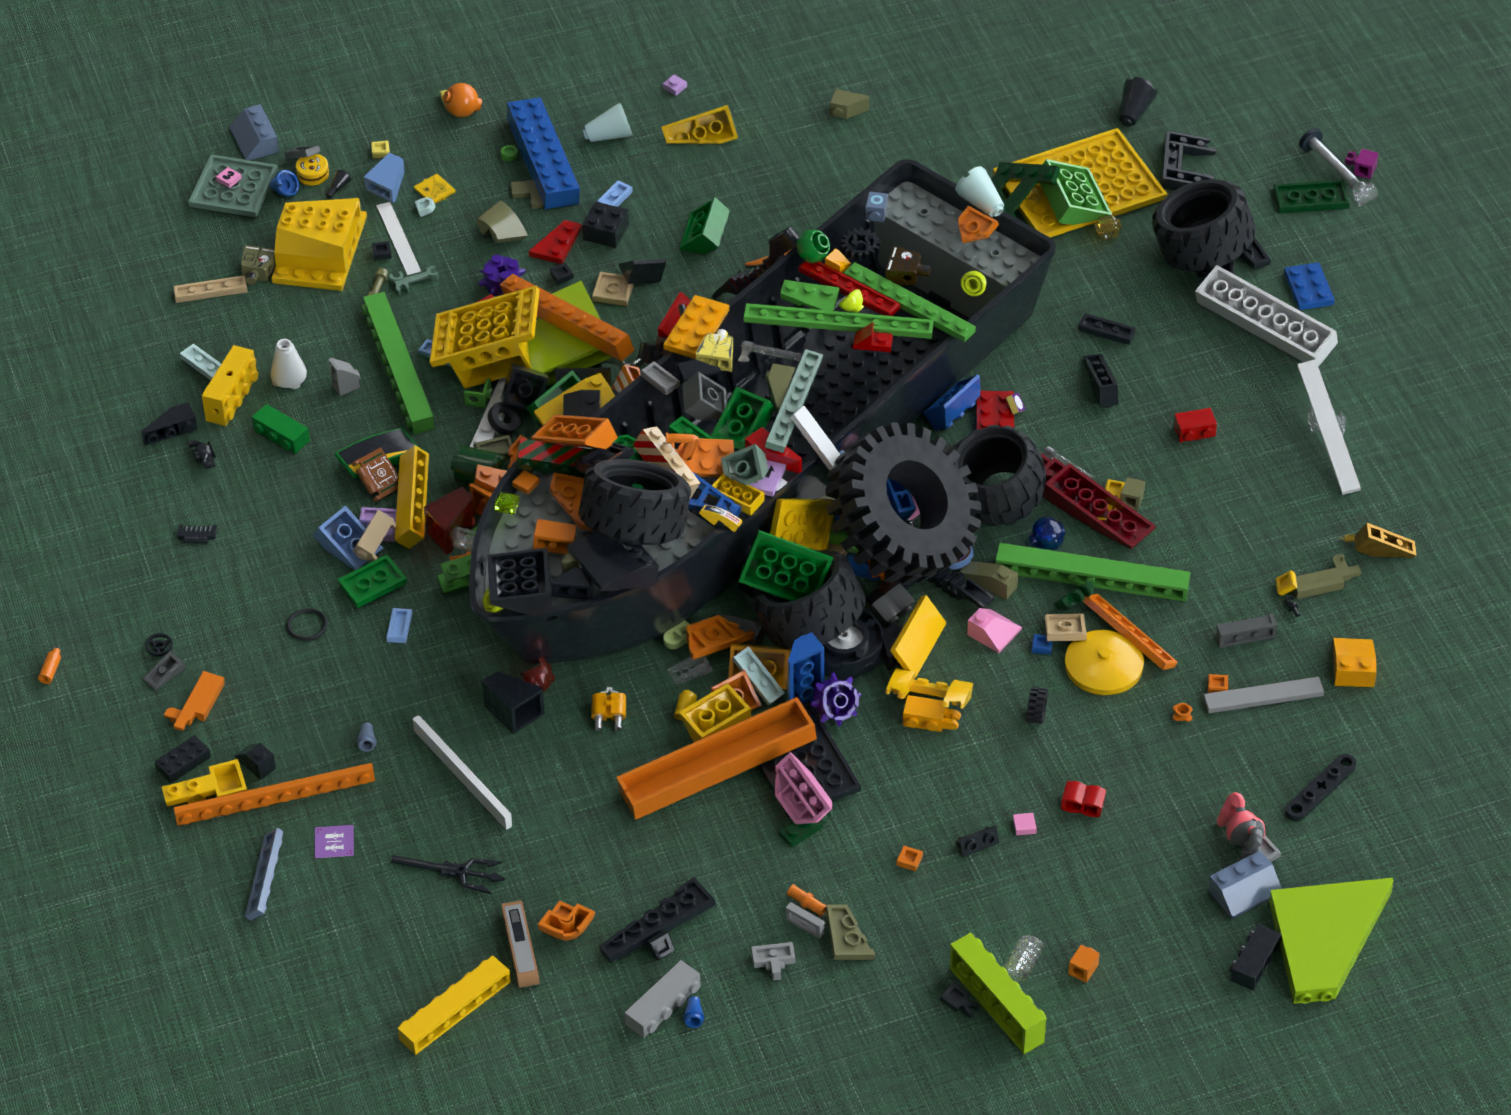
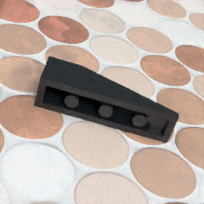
(1102, 380)

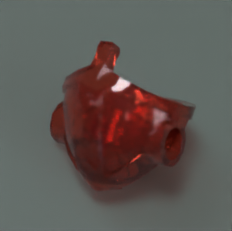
(540, 675)

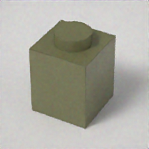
(1133, 493)

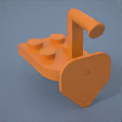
(702, 455)

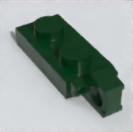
(796, 833)

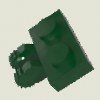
(1077, 595)

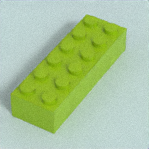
(997, 993)

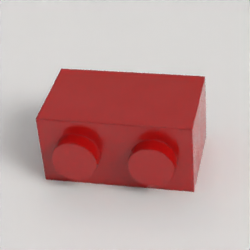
(1195, 425)

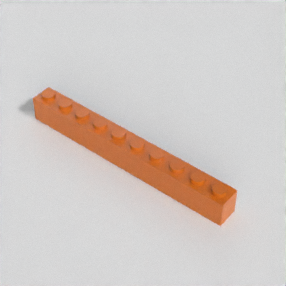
(575, 321)

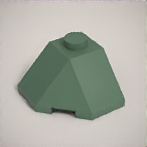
(745, 465)

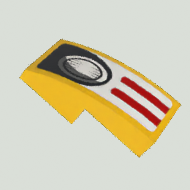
(714, 514)

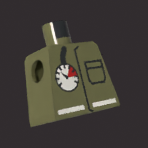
(257, 264)

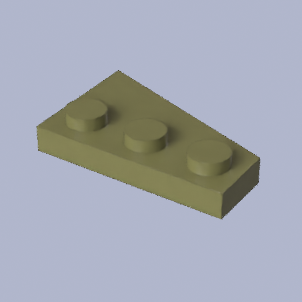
(845, 935)

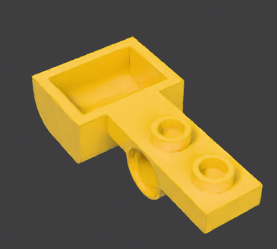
(223, 780)

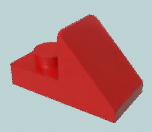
(874, 341)

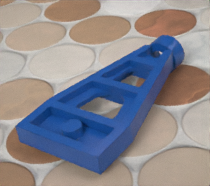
(724, 501)

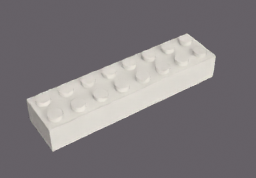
(1266, 316)

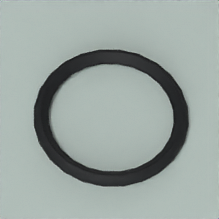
(302, 611)

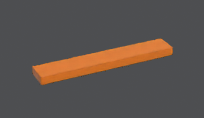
(1130, 631)

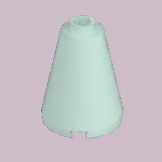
(608, 125)
(980, 192)

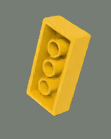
(745, 496)

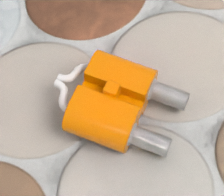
(608, 706)

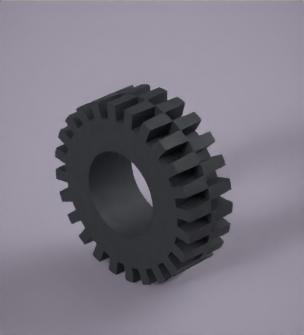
(873, 524)

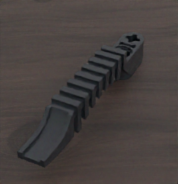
(778, 245)
(956, 587)

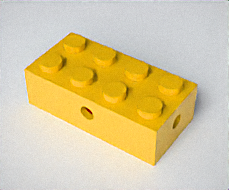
(229, 385)

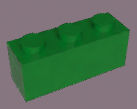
(280, 429)

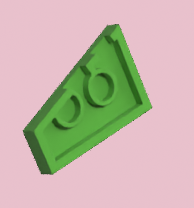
(811, 295)

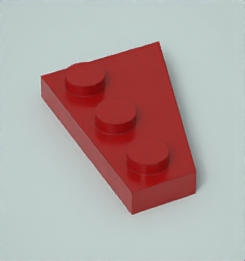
(557, 243)

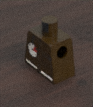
(905, 267)

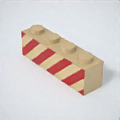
(653, 449)

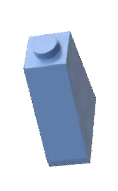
(385, 177)

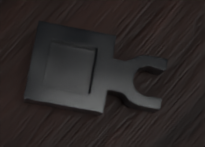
(957, 998)

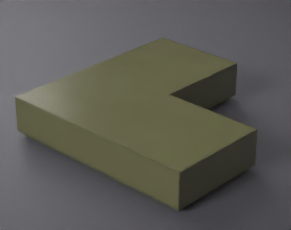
(527, 189)

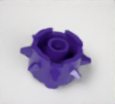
(497, 271)
(826, 703)

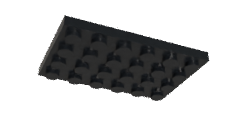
(822, 760)

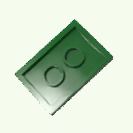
(372, 581)

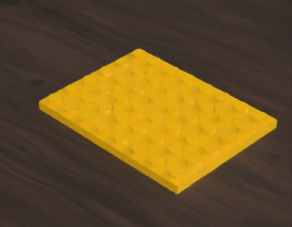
(1116, 169)

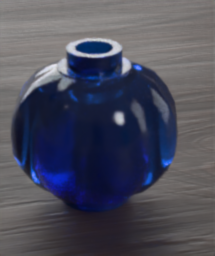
(1047, 534)

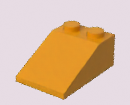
(1354, 662)

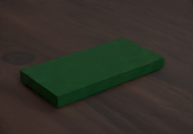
(1311, 196)

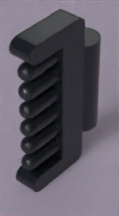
(195, 536)

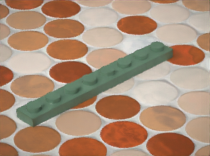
(794, 400)

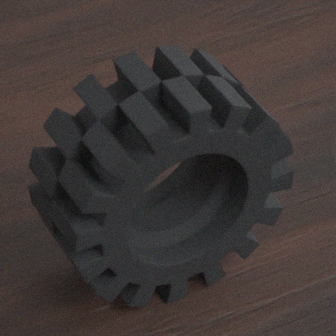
(1037, 705)

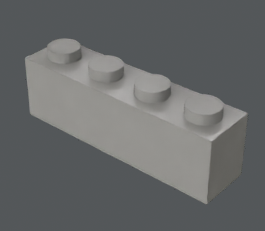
(662, 999)

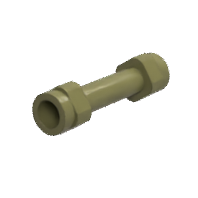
(381, 276)

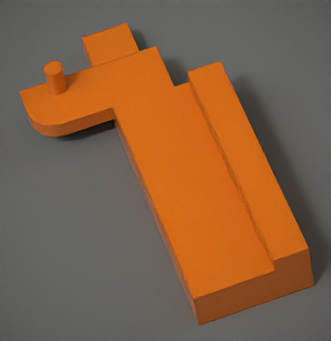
(199, 701)

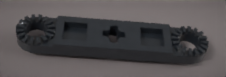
(1330, 778)

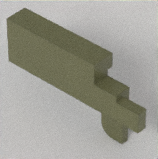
(1326, 580)

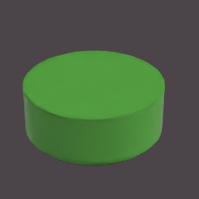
(509, 153)

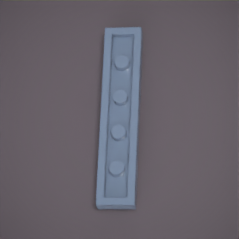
(264, 874)

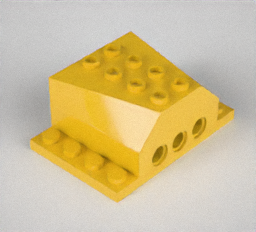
(317, 242)
(486, 336)

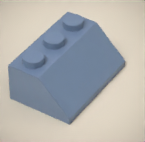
(254, 133)
(1244, 884)

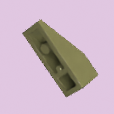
(779, 381)
(992, 577)

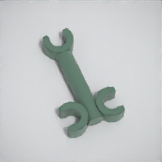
(403, 283)

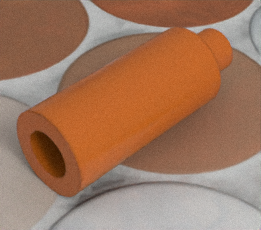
(49, 666)

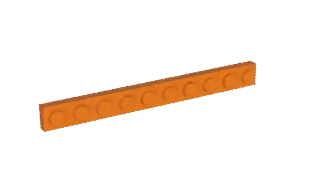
(274, 794)

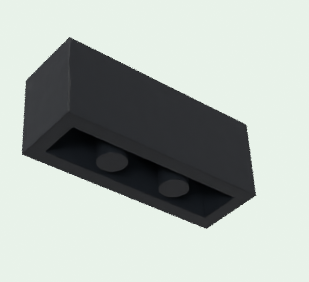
(1255, 957)

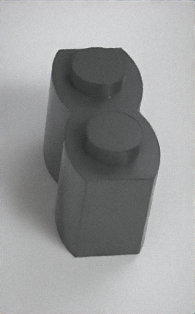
(892, 605)

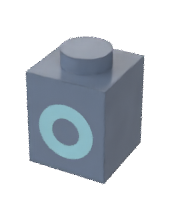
(876, 206)

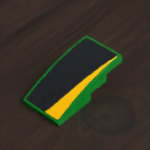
(392, 442)

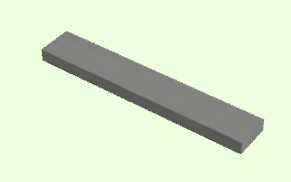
(1263, 695)

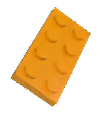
(698, 319)

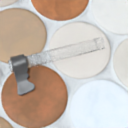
(747, 347)
(1051, 453)

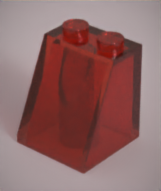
(448, 513)

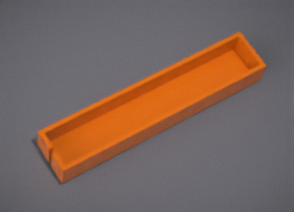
(716, 758)

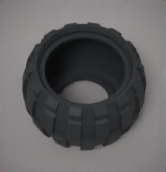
(999, 451)

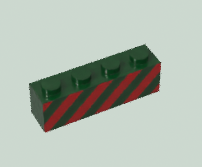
(549, 457)

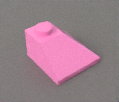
(992, 629)

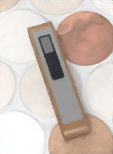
(520, 944)

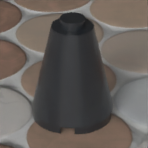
(1136, 99)

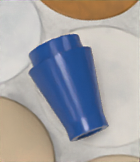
(693, 1014)

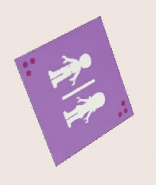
(334, 841)

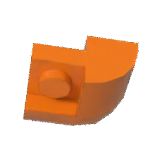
(566, 921)

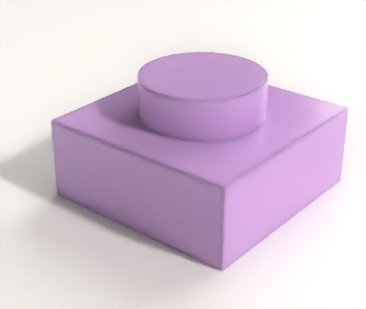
(674, 85)

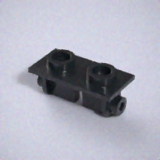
(978, 841)

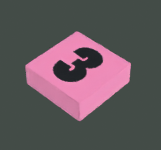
(228, 177)

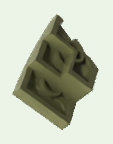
(501, 224)

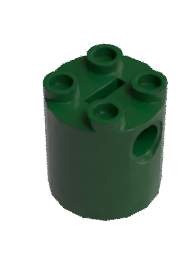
(467, 460)

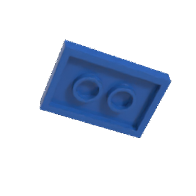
(1309, 286)

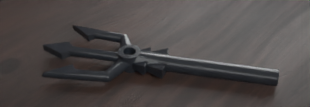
(454, 869)

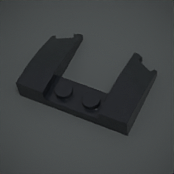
(1175, 146)

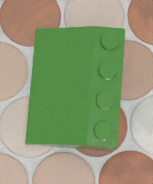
(1075, 195)

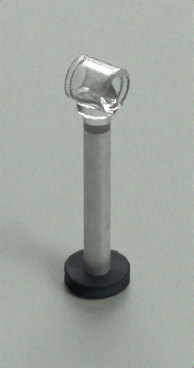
(1361, 191)

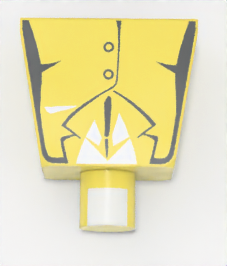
(717, 350)

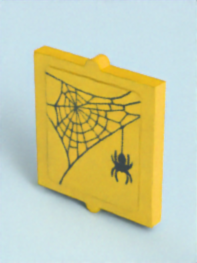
(435, 188)

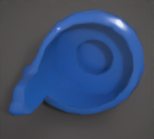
(285, 183)

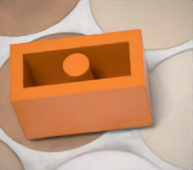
(554, 536)

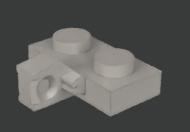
(773, 957)

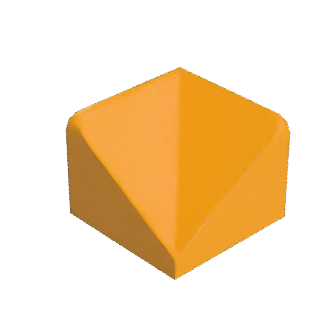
(837, 261)

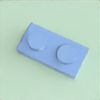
(616, 194)

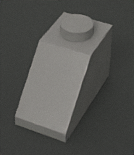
(343, 376)

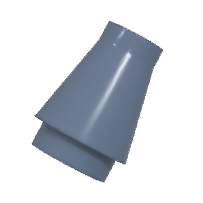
(366, 739)

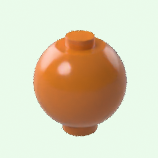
(461, 100)

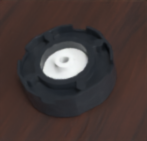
(856, 649)

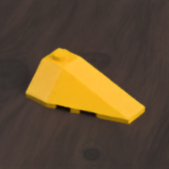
(705, 128)

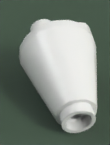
(287, 366)

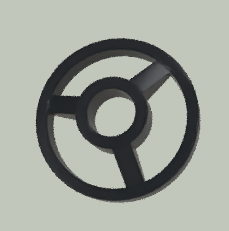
(159, 651)

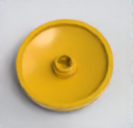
(1104, 663)

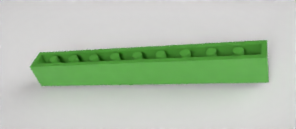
(398, 363)
(1102, 572)

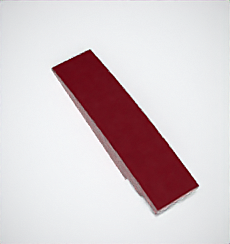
(1083, 497)

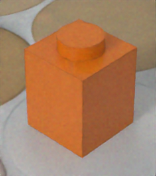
(1083, 963)

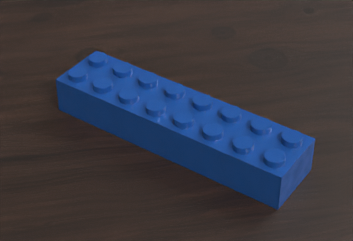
(543, 153)

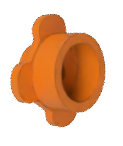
(1182, 708)

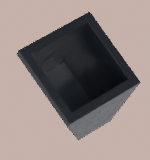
(512, 700)

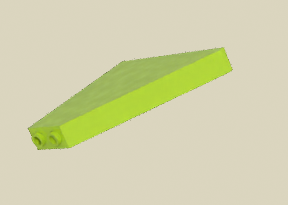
(558, 349)
(1325, 932)

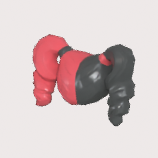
(1243, 826)

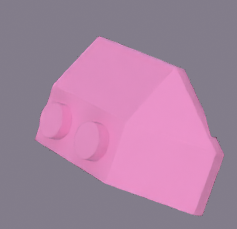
(800, 792)

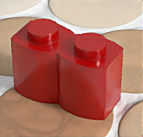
(1083, 799)

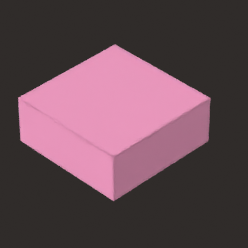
(1024, 824)

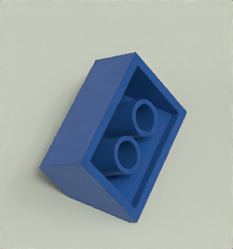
(953, 403)

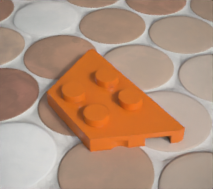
(714, 635)

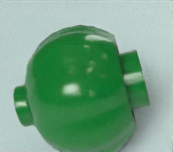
(812, 246)

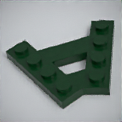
(1027, 175)

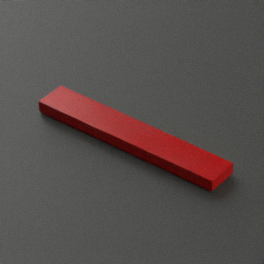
(846, 284)

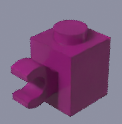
(1364, 163)

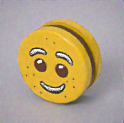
(312, 170)

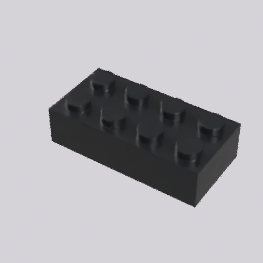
(182, 759)

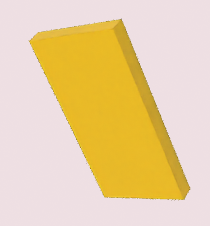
(918, 635)

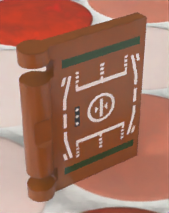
(377, 474)

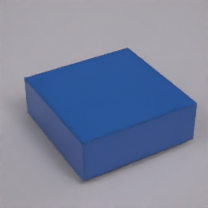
(1041, 645)

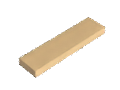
(210, 289)

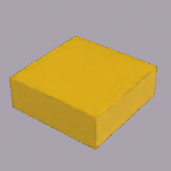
(1286, 583)

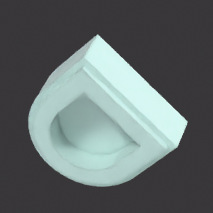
(425, 206)

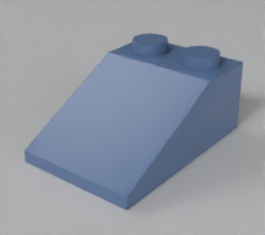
(340, 537)

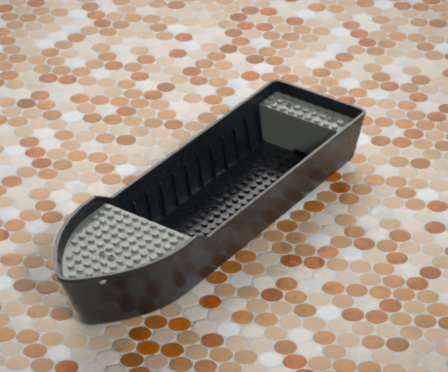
(847, 400)

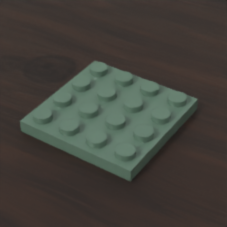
(243, 197)

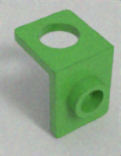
(482, 397)

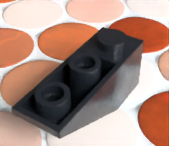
(172, 423)

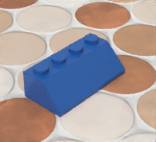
(805, 668)

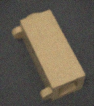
(373, 536)

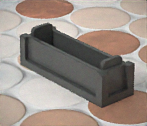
(1246, 631)

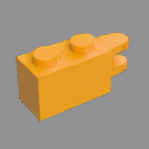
(929, 714)

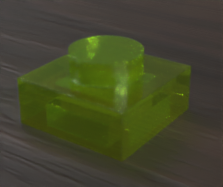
(507, 503)

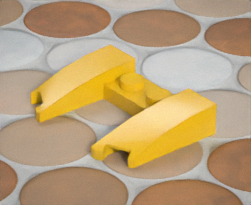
(903, 682)

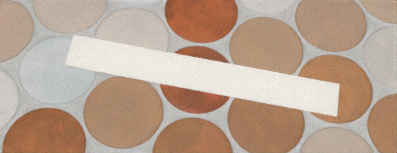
(398, 238)

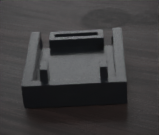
(615, 451)

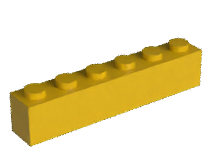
(411, 497)
(453, 1004)

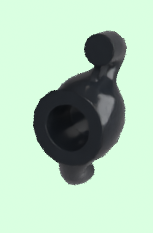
(204, 453)

